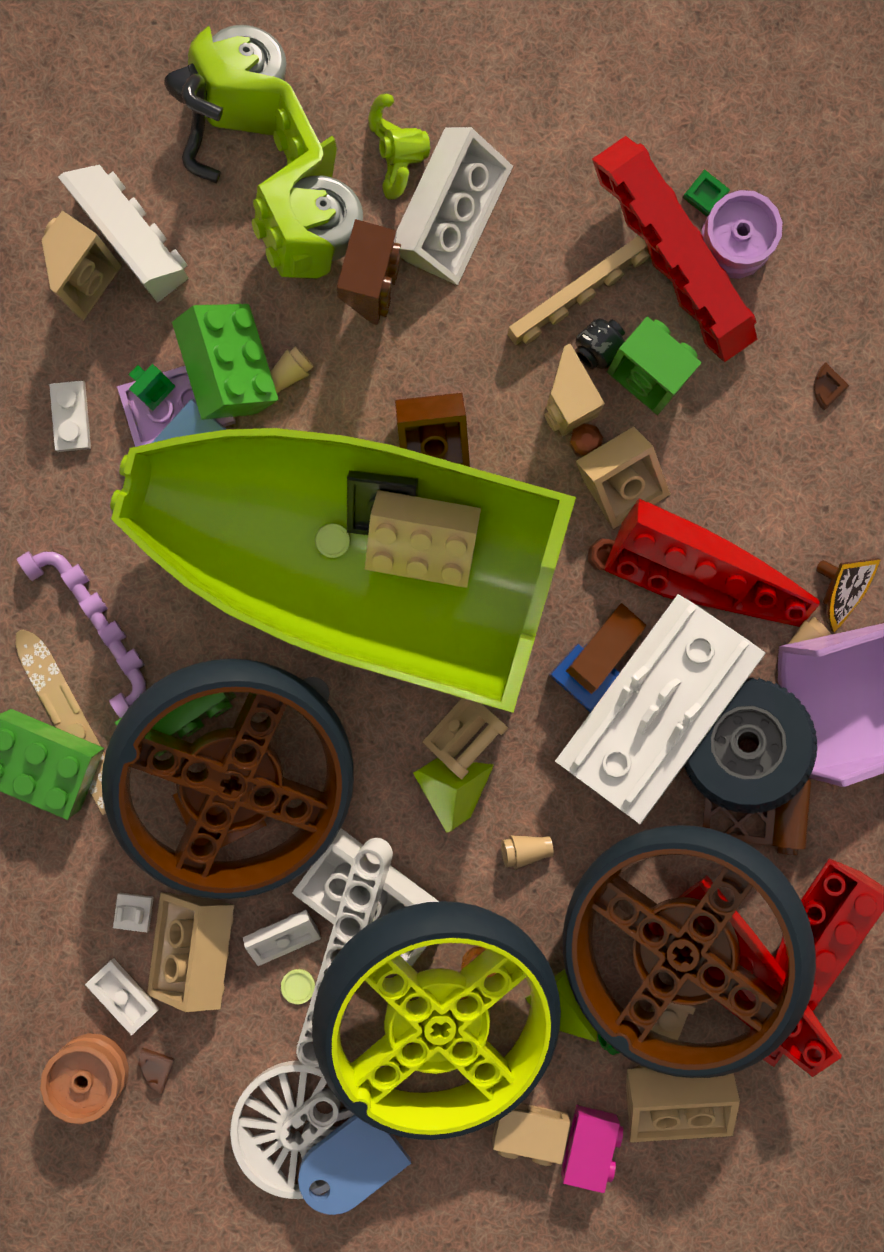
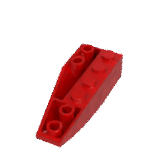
(688, 560)
(841, 913)
(809, 1042)

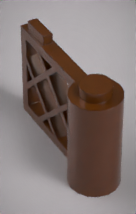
(783, 825)

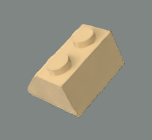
(572, 395)
(623, 473)

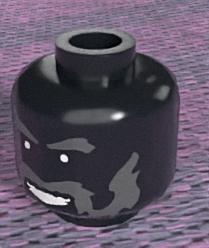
(599, 343)

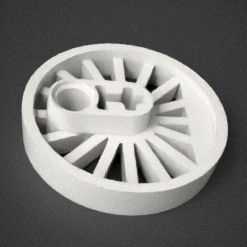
(247, 1148)

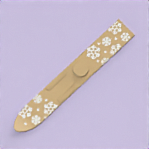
(57, 698)

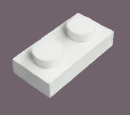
(70, 416)
(281, 938)
(122, 996)

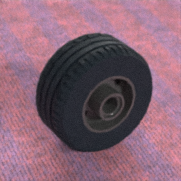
(770, 773)

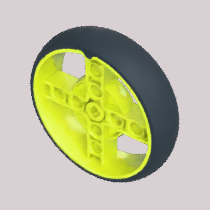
(437, 1021)

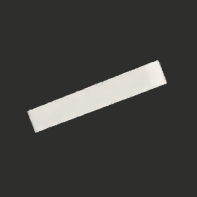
(353, 906)

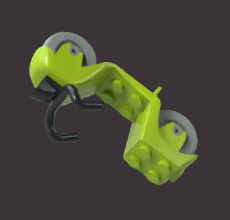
(242, 86)

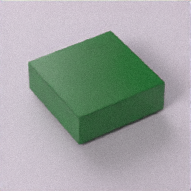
(705, 192)

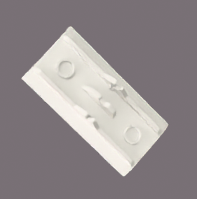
(660, 708)

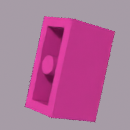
(591, 1149)

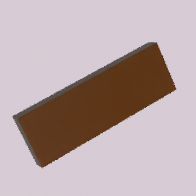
(606, 648)

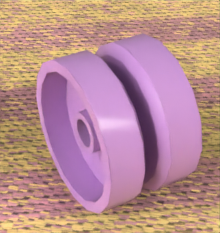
(755, 221)

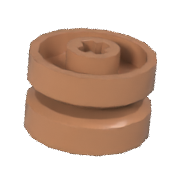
(86, 1099)

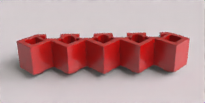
(676, 247)

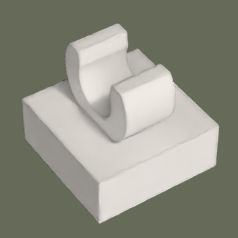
(133, 912)

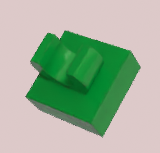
(150, 385)

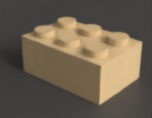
(421, 538)

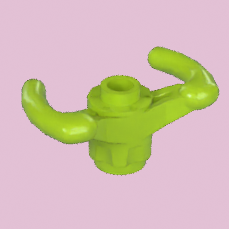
(397, 146)

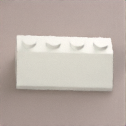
(452, 203)
(126, 230)
(327, 878)

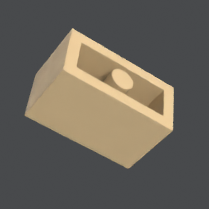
(532, 1134)

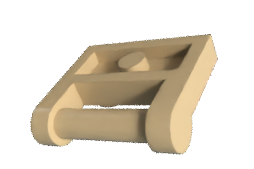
(458, 729)

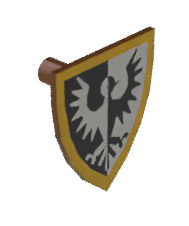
(846, 588)

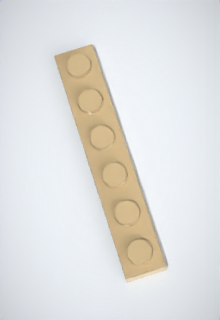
(579, 291)

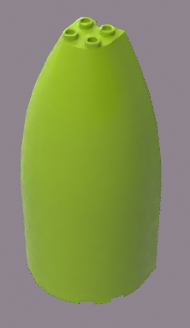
(239, 528)

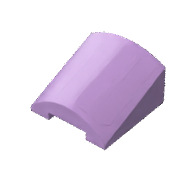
(843, 691)

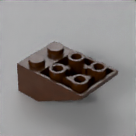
(369, 270)

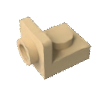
(672, 1020)

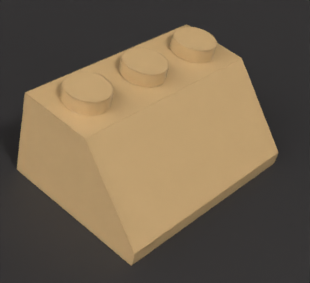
(77, 263)
(190, 952)
(679, 1106)

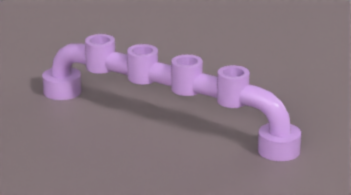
(93, 608)

